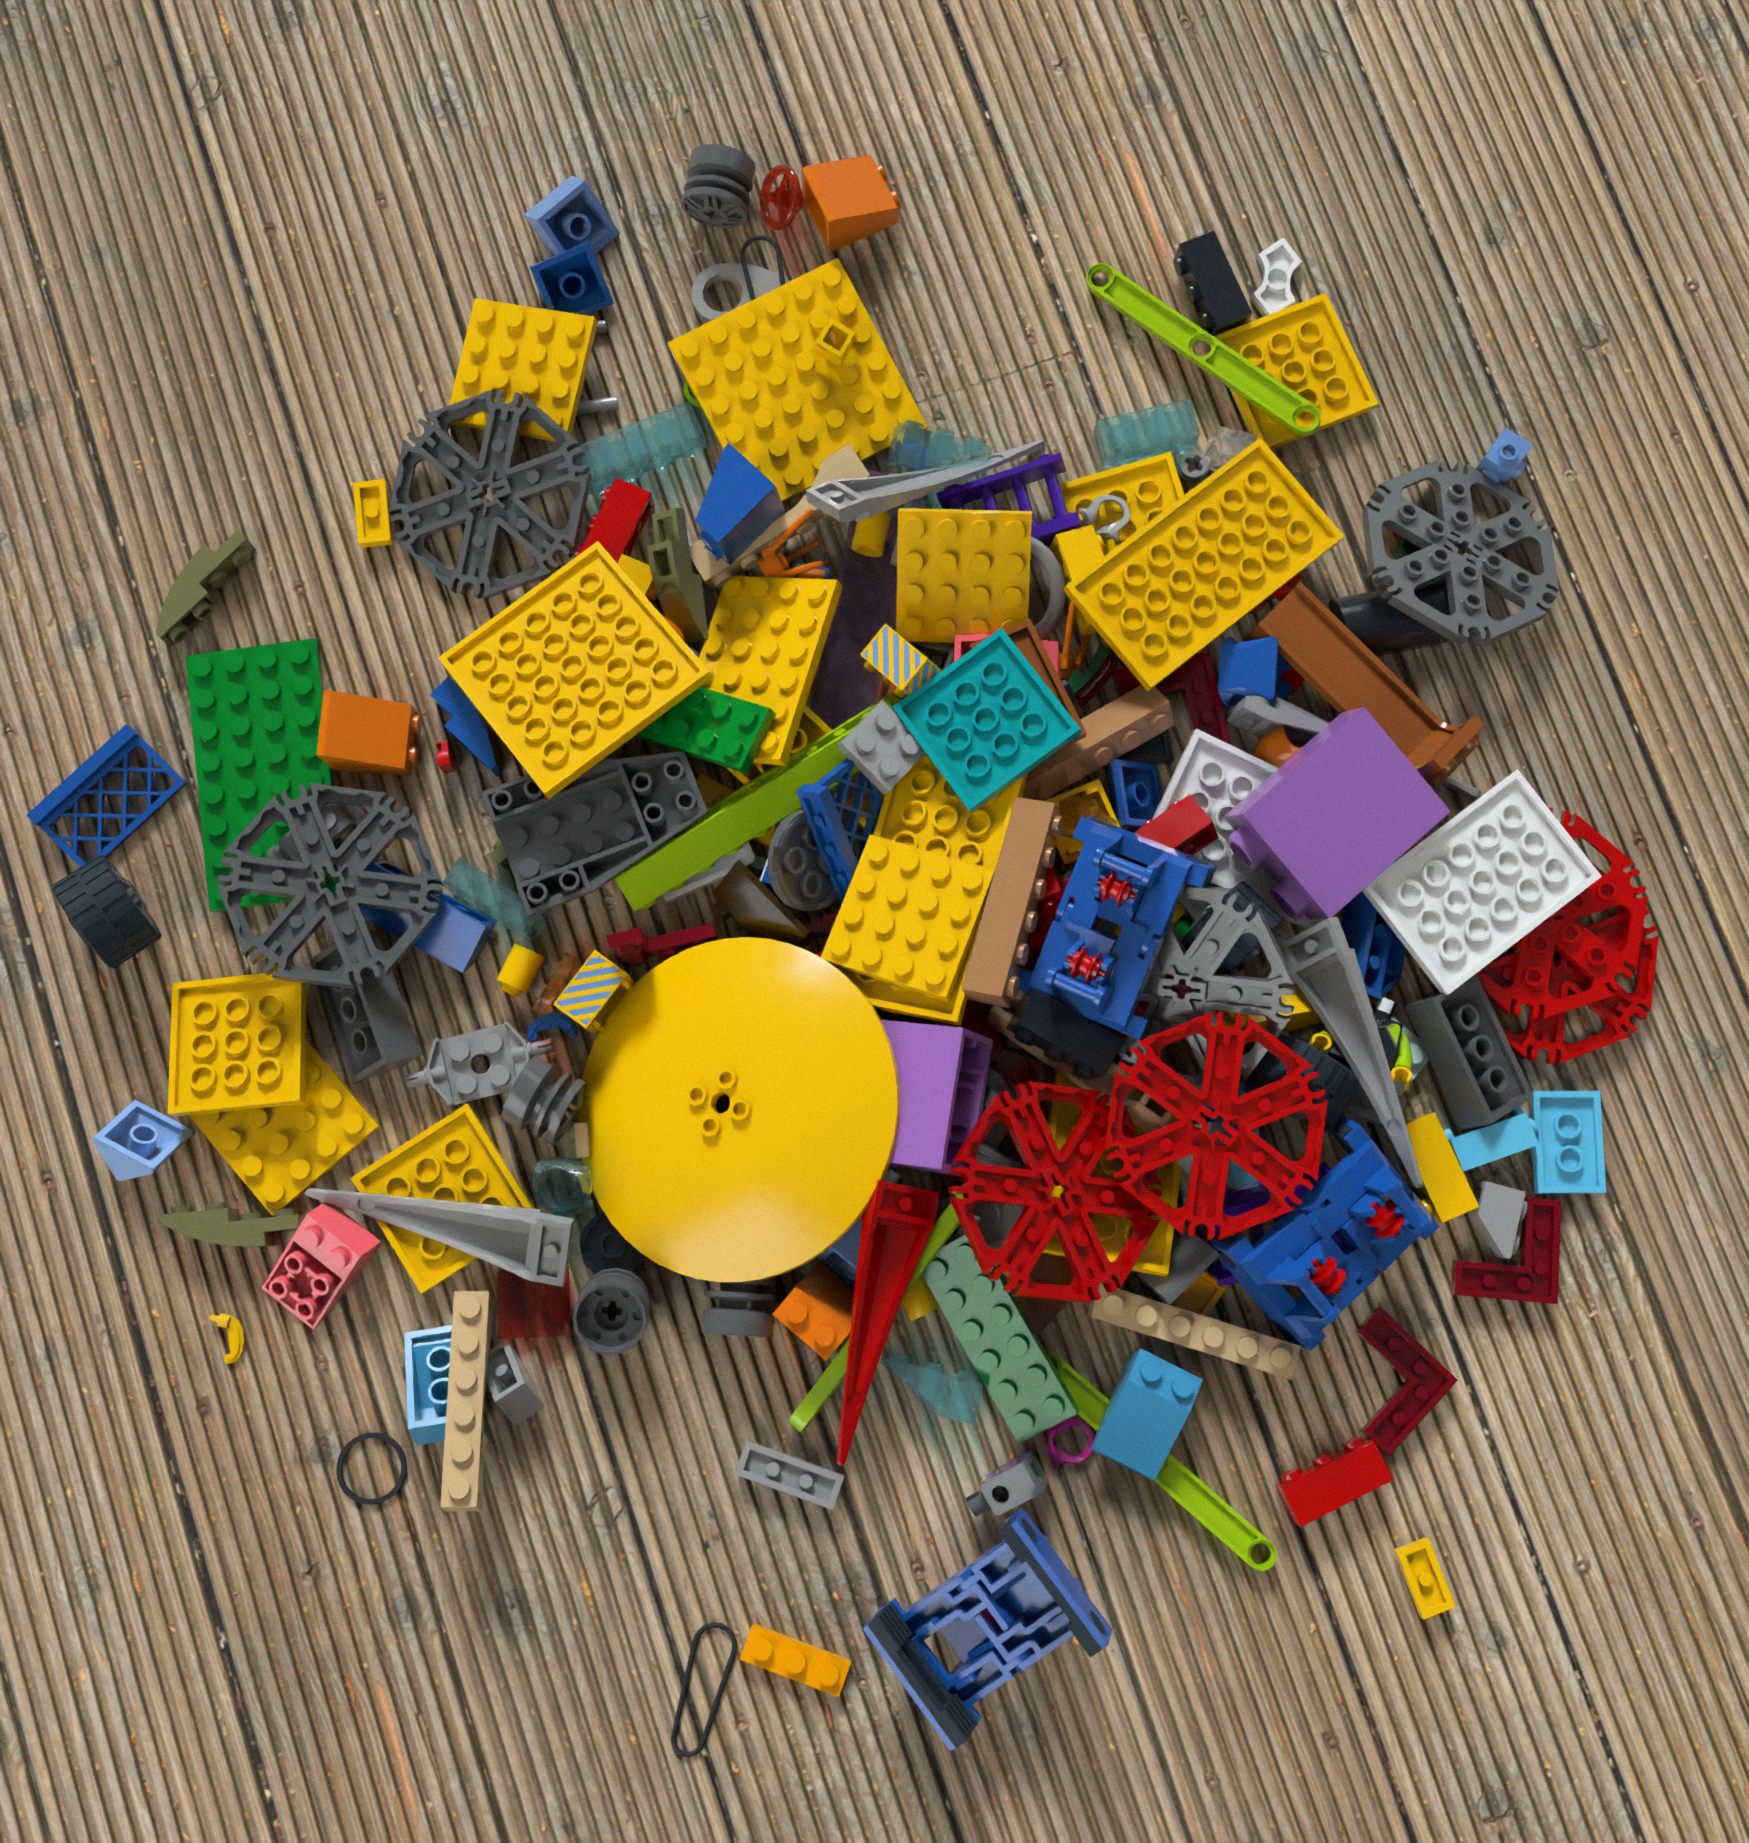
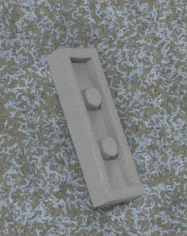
(789, 1474)

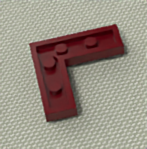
(1199, 690)
(634, 947)
(1539, 1269)
(1424, 1384)

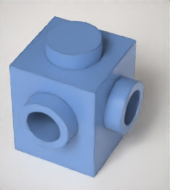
(1505, 457)

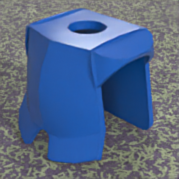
(1252, 670)

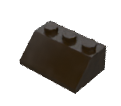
(757, 909)

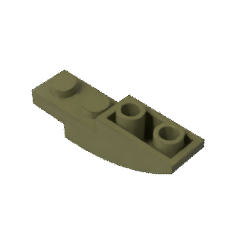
(672, 575)
(190, 593)
(222, 1224)

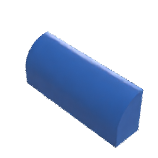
(453, 937)

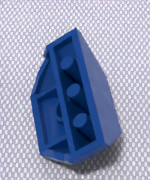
(1375, 946)

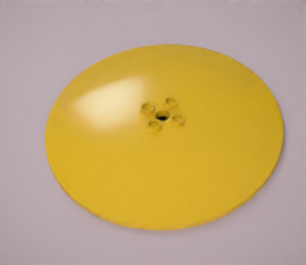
(804, 1120)

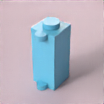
(1494, 1140)

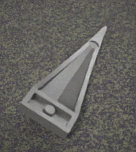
(867, 496)
(1259, 717)
(1336, 990)
(509, 1237)

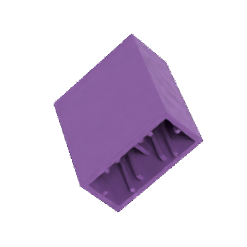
(1334, 816)
(940, 1092)

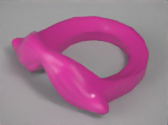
(1059, 1455)

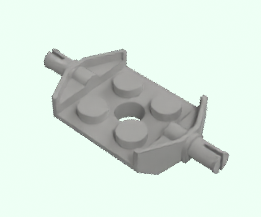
(452, 1061)

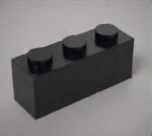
(1211, 284)
(1063, 1034)

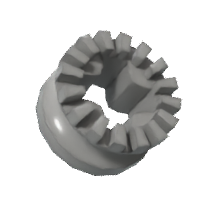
(1189, 457)

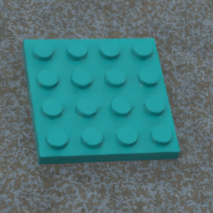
(987, 720)

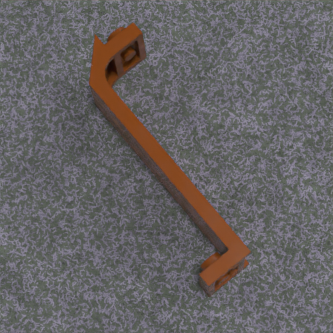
(1356, 678)

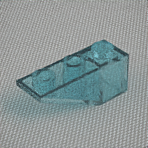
(922, 449)
(945, 1393)

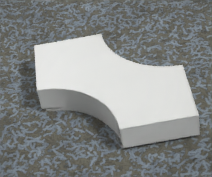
(1277, 267)

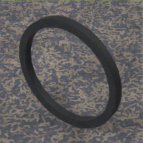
(339, 1468)

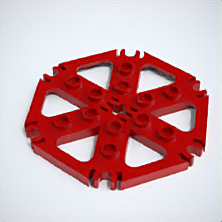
(1574, 940)
(1565, 978)
(1245, 1111)
(1023, 1188)

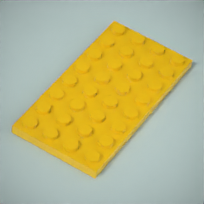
(1203, 564)
(931, 817)

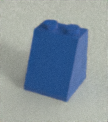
(736, 507)

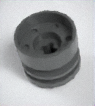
(718, 186)
(539, 1098)
(739, 1309)
(608, 1330)

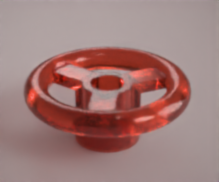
(786, 198)

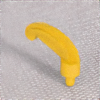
(235, 1335)

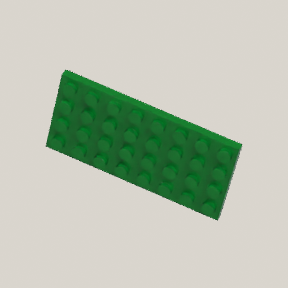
(251, 740)

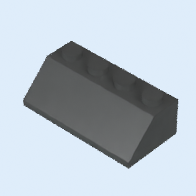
(369, 1019)
(1470, 1053)

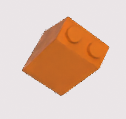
(848, 200)
(368, 734)
(819, 1310)

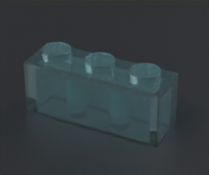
(1146, 433)
(493, 899)

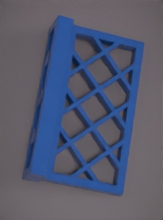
(87, 777)
(826, 823)

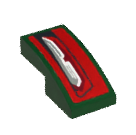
(1099, 671)

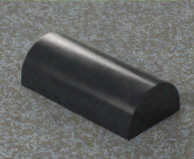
(1384, 627)

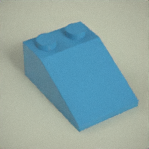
(427, 1383)
(1146, 1413)

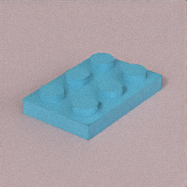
(1569, 1142)

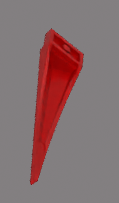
(889, 1249)

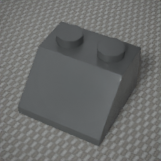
(1187, 1262)

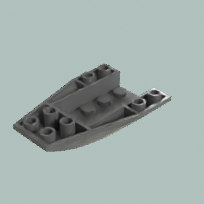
(592, 825)

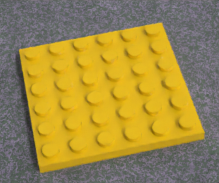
(782, 399)
(574, 669)

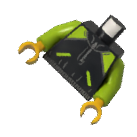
(1395, 1043)

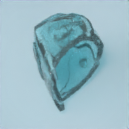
(563, 1185)

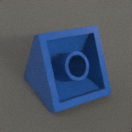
(572, 282)
(1133, 792)

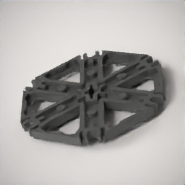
(472, 478)
(1439, 556)
(308, 907)
(1216, 990)

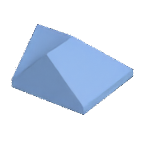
(139, 1141)

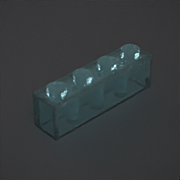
(642, 447)

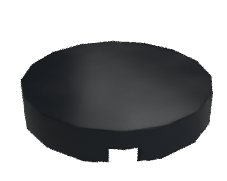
(606, 1248)

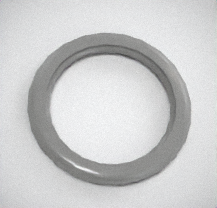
(1057, 583)

